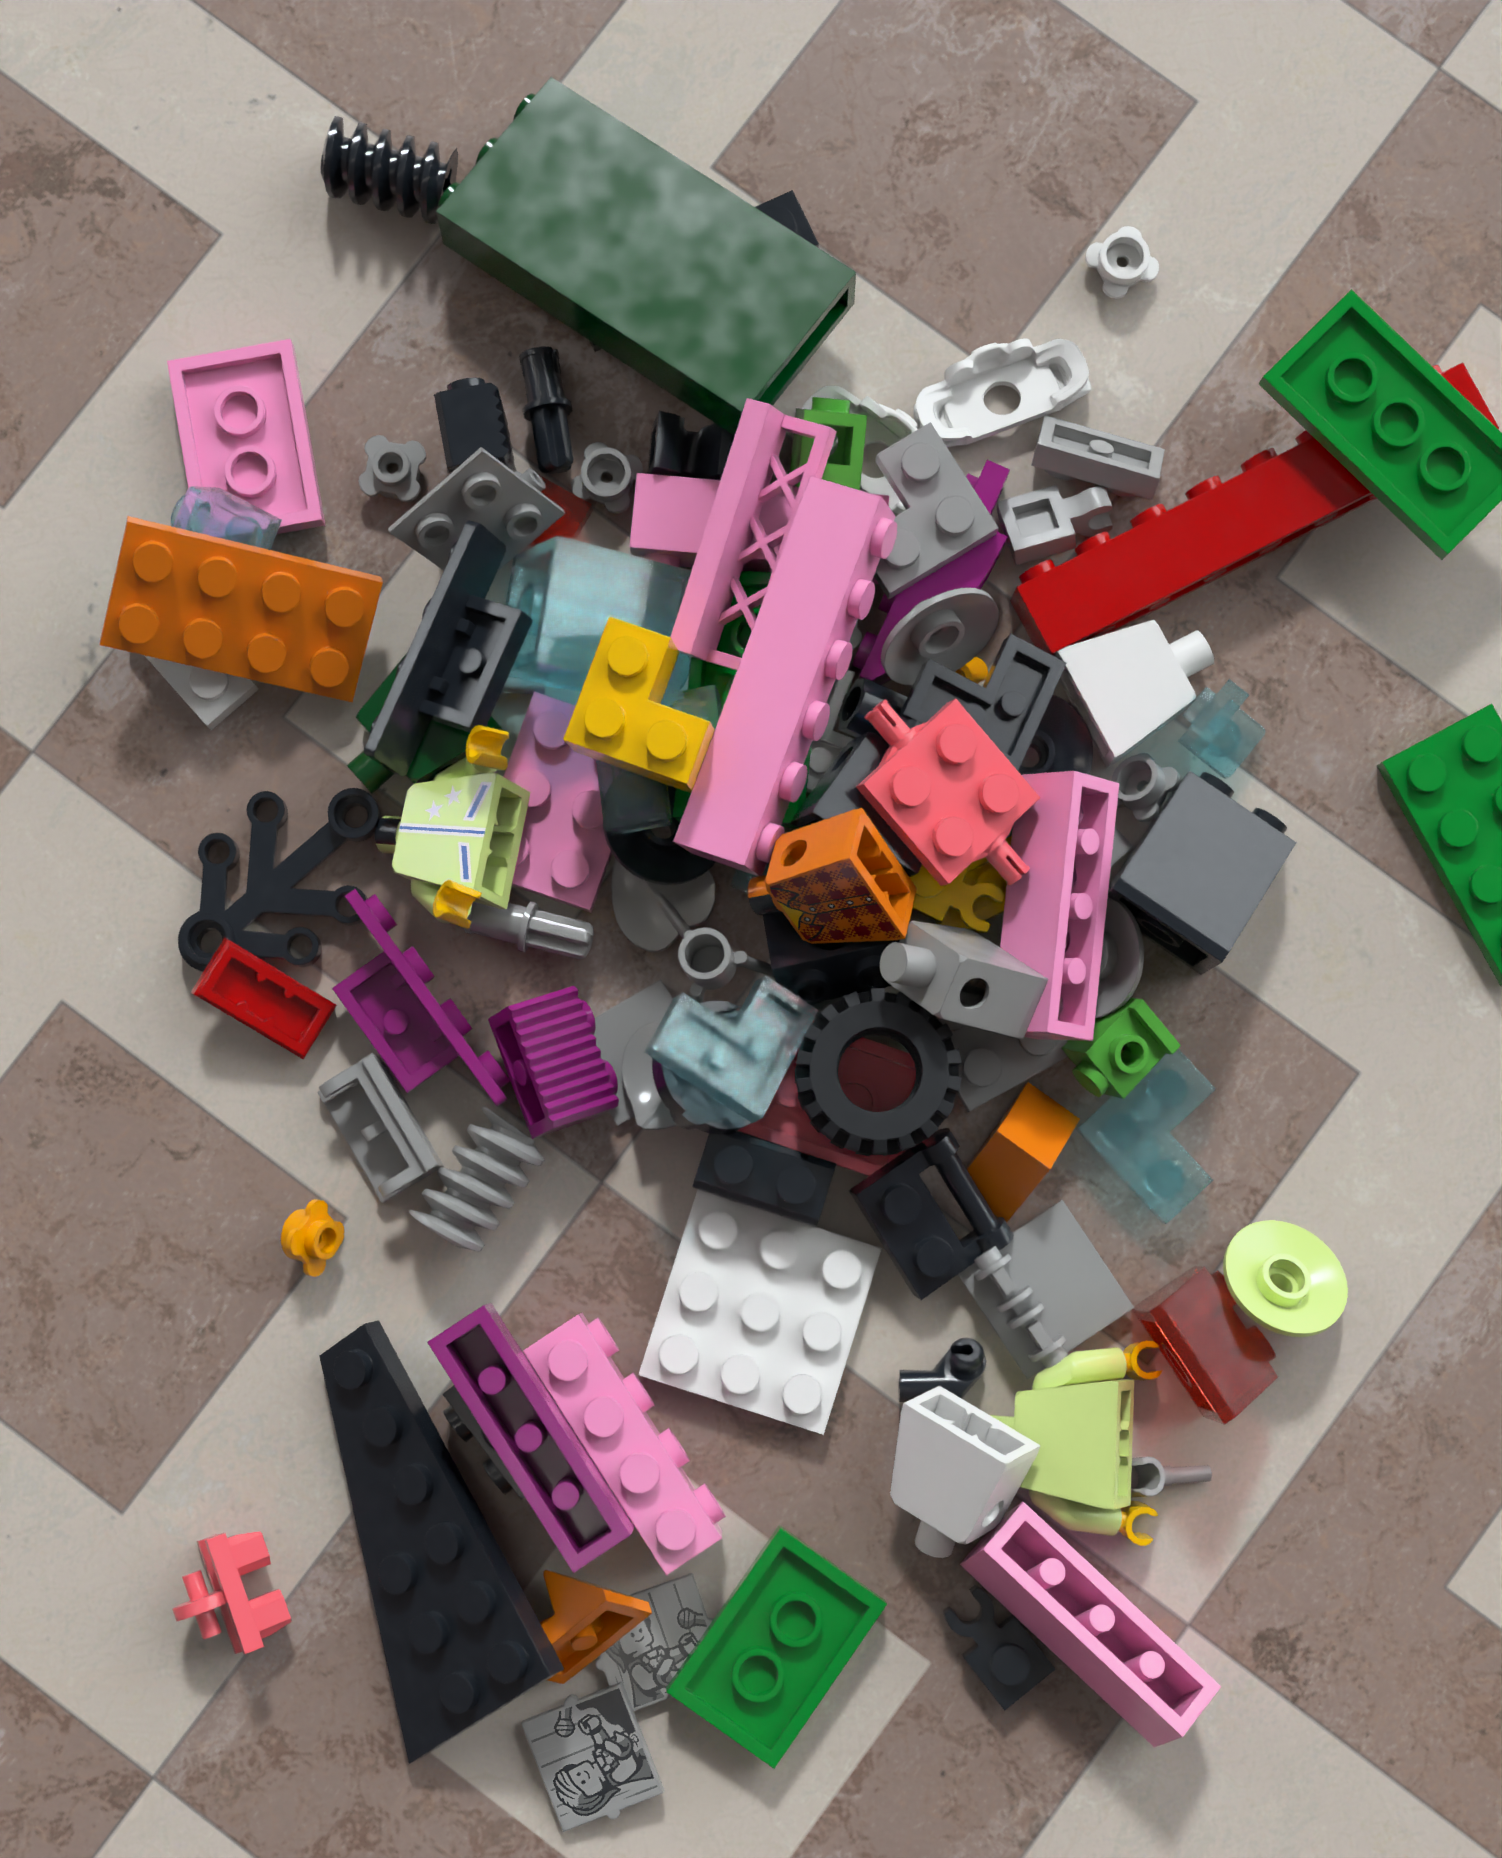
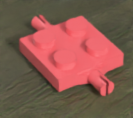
(948, 792)

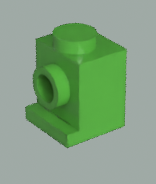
(846, 455)
(1101, 1064)

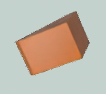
(1021, 1150)

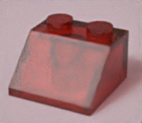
(1208, 1344)

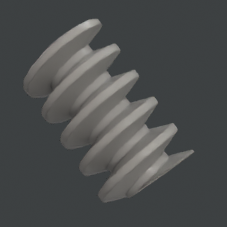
(479, 1182)

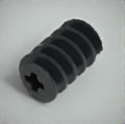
(385, 172)

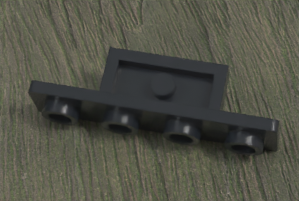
(456, 655)

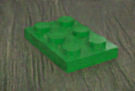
(776, 1646)

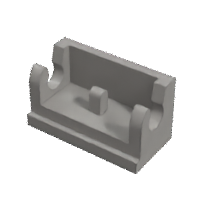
(379, 1127)

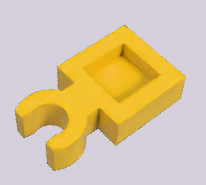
(936, 900)

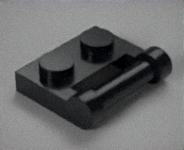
(912, 1222)

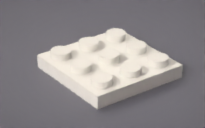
(760, 1311)

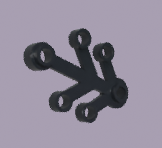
(271, 887)

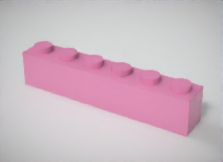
(787, 676)

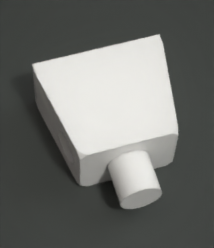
(1131, 684)
(956, 1469)

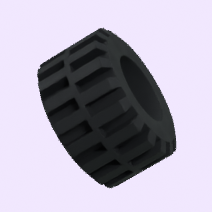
(918, 1032)

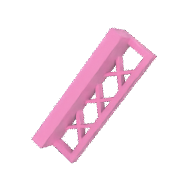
(735, 520)

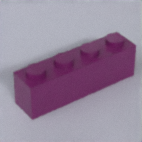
(531, 1436)

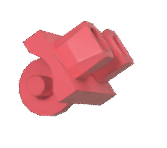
(244, 1619)

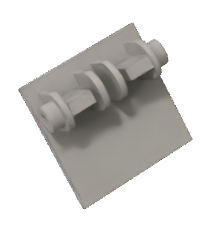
(484, 493)
(1045, 1290)

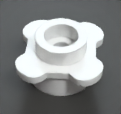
(1128, 245)

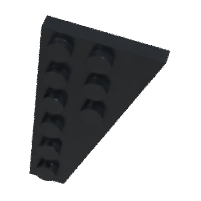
(440, 1586)

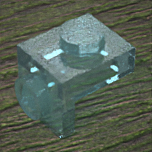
(224, 516)
(1220, 730)

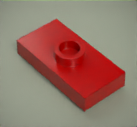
(263, 998)

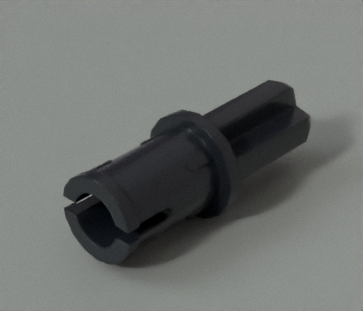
(547, 409)

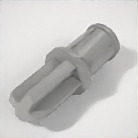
(532, 929)

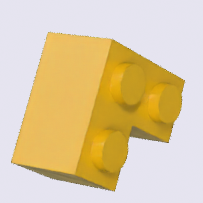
(622, 712)

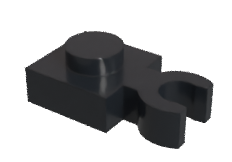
(1003, 1653)

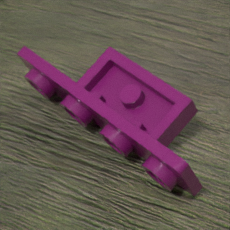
(403, 1016)

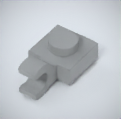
(1046, 524)

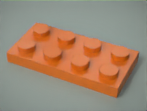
(240, 609)

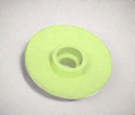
(1304, 1269)

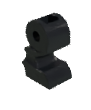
(687, 452)

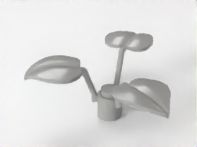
(653, 920)

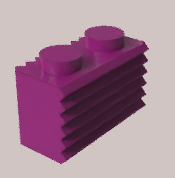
(554, 1061)

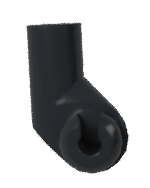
(955, 1372)

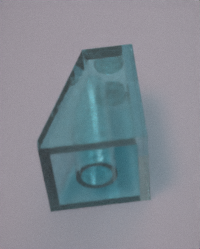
(571, 594)

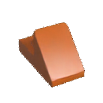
(587, 1620)

